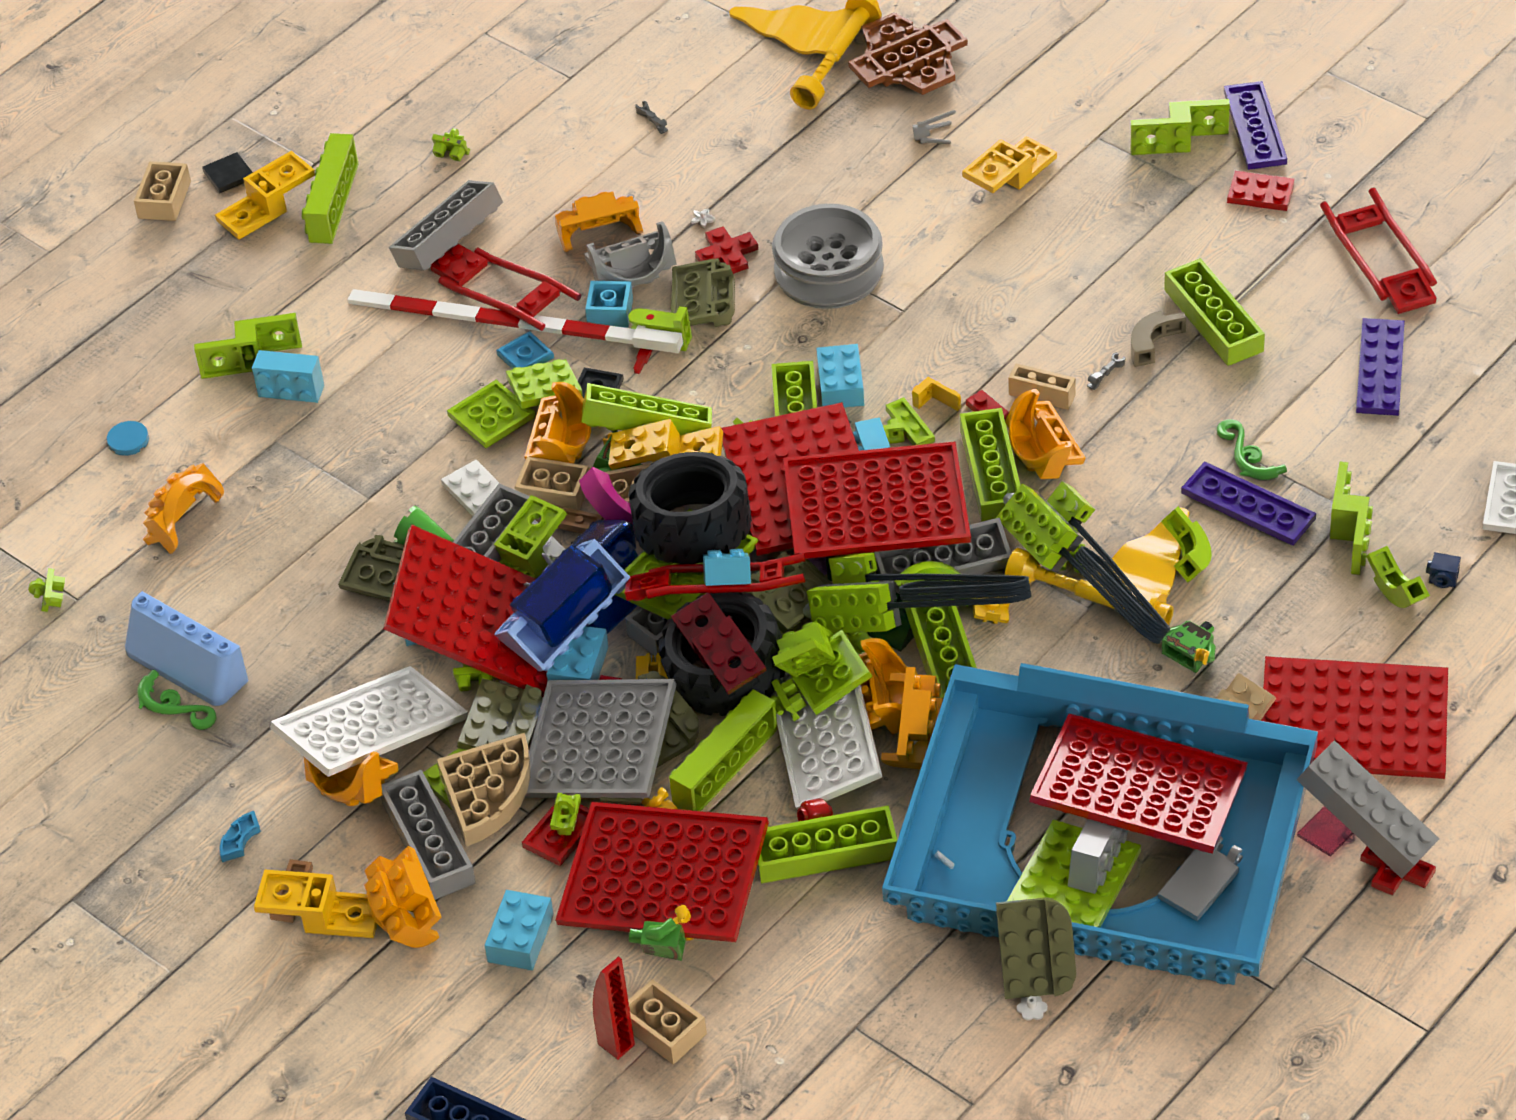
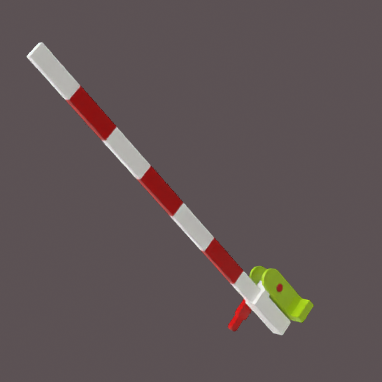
(649, 330)

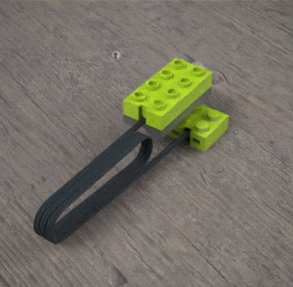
(1049, 534)
(865, 605)

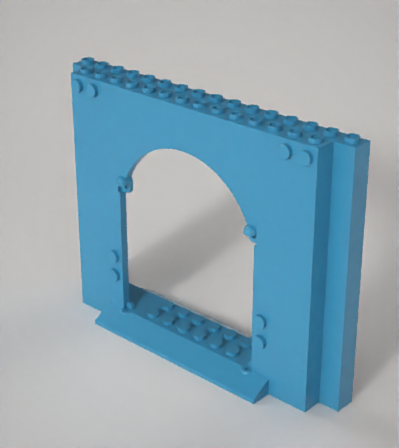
(976, 777)

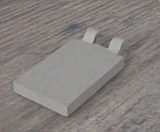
(1201, 880)

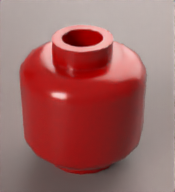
(814, 809)

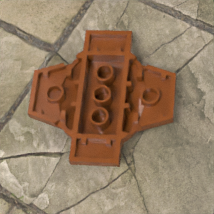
(908, 53)

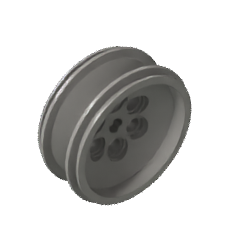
(828, 256)

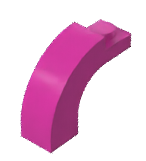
(603, 497)

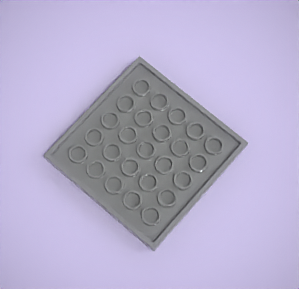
(599, 737)

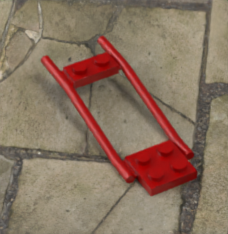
(462, 264)
(1405, 290)
(658, 580)

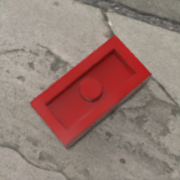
(982, 401)

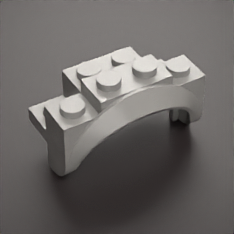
(631, 258)

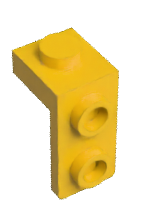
(930, 388)

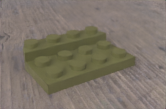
(705, 290)
(373, 568)
(789, 601)
(500, 713)
(681, 727)
(1035, 947)

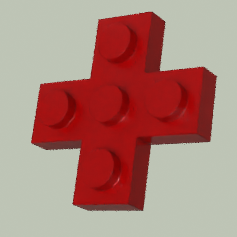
(728, 249)
(1388, 881)

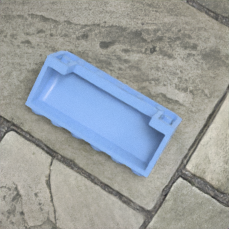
(529, 646)
(184, 651)

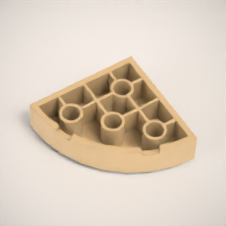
(486, 785)

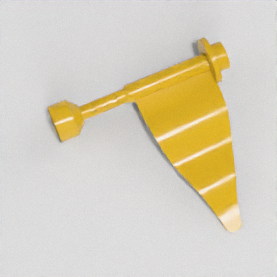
(811, 32)
(1144, 561)

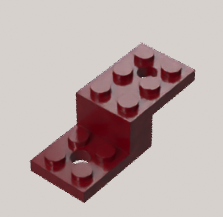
(718, 643)

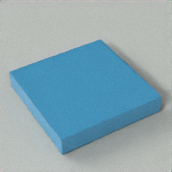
(525, 351)

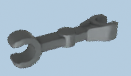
(645, 111)
(1096, 378)

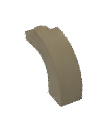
(1151, 329)

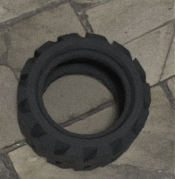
(685, 481)
(699, 685)

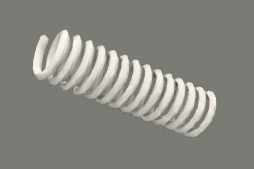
(949, 863)

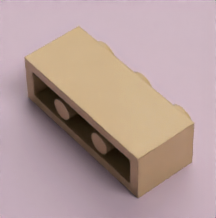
(1052, 386)

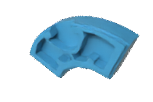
(235, 839)

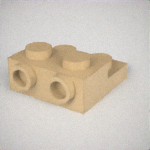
(1247, 692)

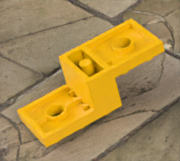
(1009, 164)
(265, 195)
(660, 441)
(317, 902)

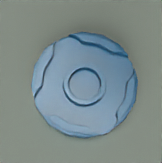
(127, 438)

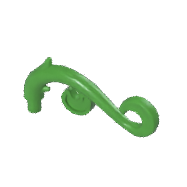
(1252, 451)
(173, 706)

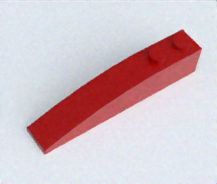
(612, 1011)

